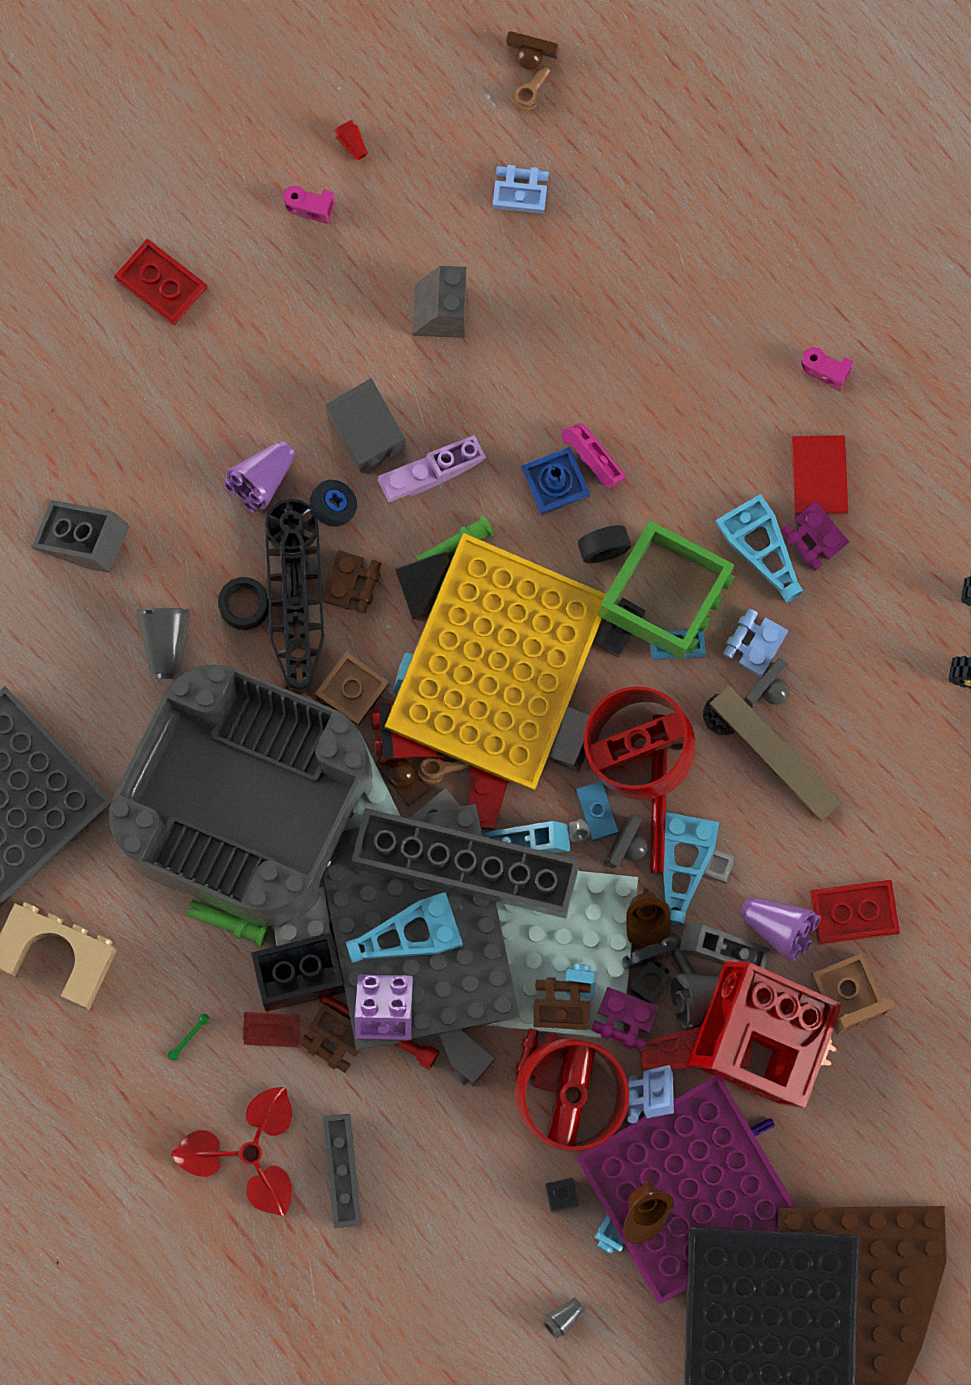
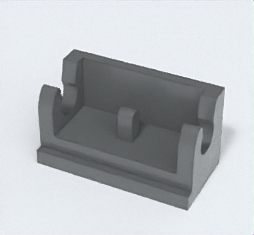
(569, 741)

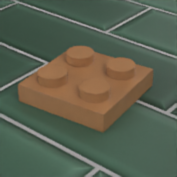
(352, 688)

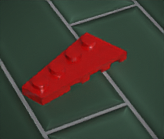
(488, 794)
(676, 1051)

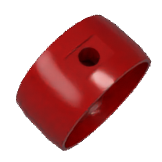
(620, 747)
(567, 1115)

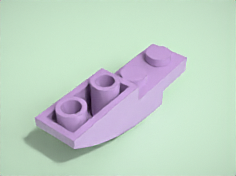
(432, 470)

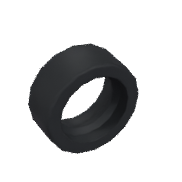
(604, 544)
(231, 587)

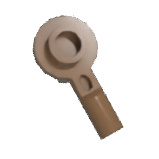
(526, 96)
(432, 770)

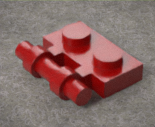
(549, 1066)

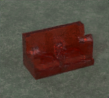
(271, 1029)

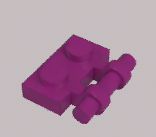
(821, 531)
(629, 1011)

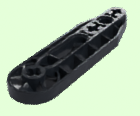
(294, 608)

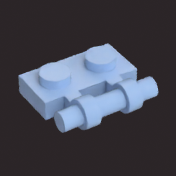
(520, 196)
(762, 647)
(657, 1094)

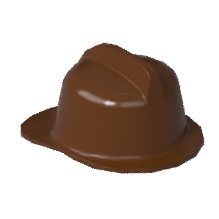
(647, 920)
(647, 1213)

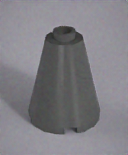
(164, 638)
(692, 996)

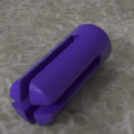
(763, 1126)

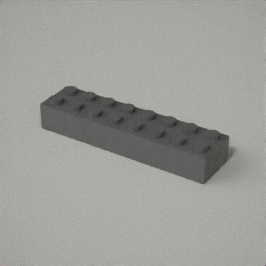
(465, 863)

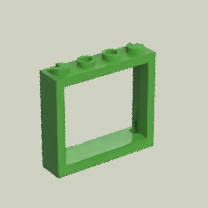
(646, 630)

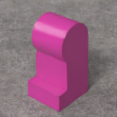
(309, 204)
(825, 368)

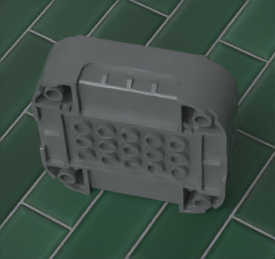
(240, 794)

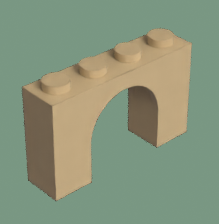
(91, 955)

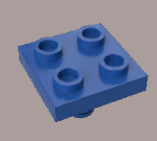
(555, 481)

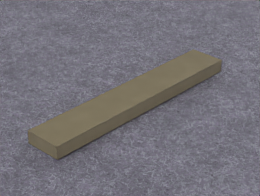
(775, 753)

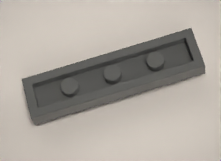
(342, 1170)

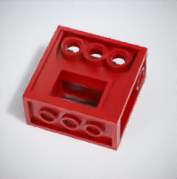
(795, 1037)

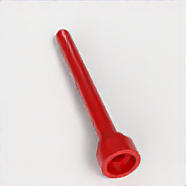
(425, 1055)

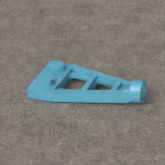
(748, 518)
(690, 832)
(440, 923)

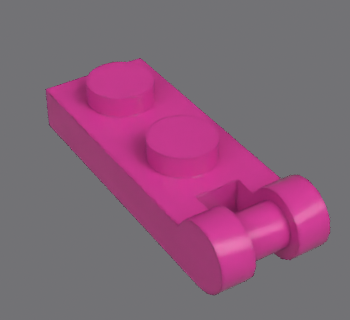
(593, 455)

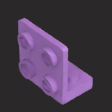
(383, 1007)

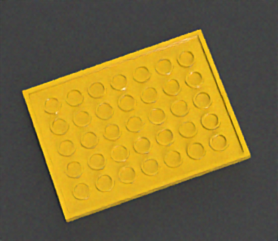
(497, 662)

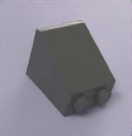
(441, 303)
(365, 425)

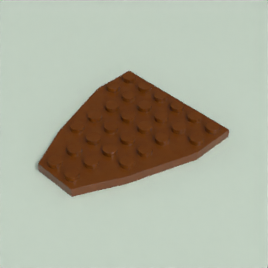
(897, 1279)

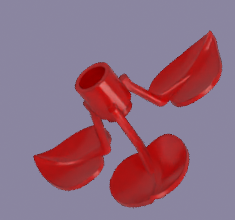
(270, 1189)

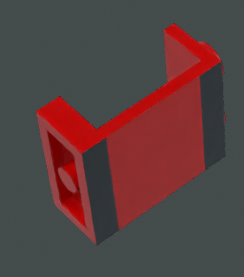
(393, 745)

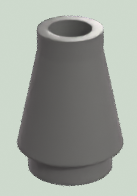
(563, 1317)

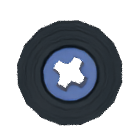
(326, 511)

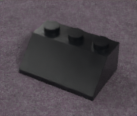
(298, 972)

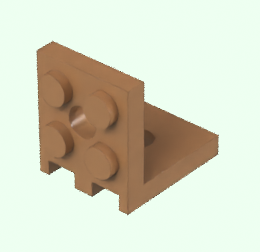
(864, 1004)

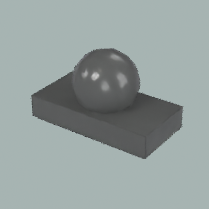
(769, 686)
(627, 844)

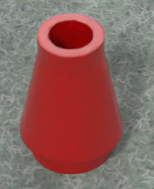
(351, 139)

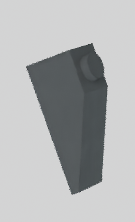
(720, 946)
(465, 1056)

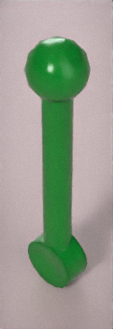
(174, 1053)

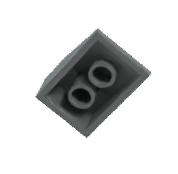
(81, 535)

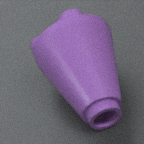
(260, 475)
(781, 925)

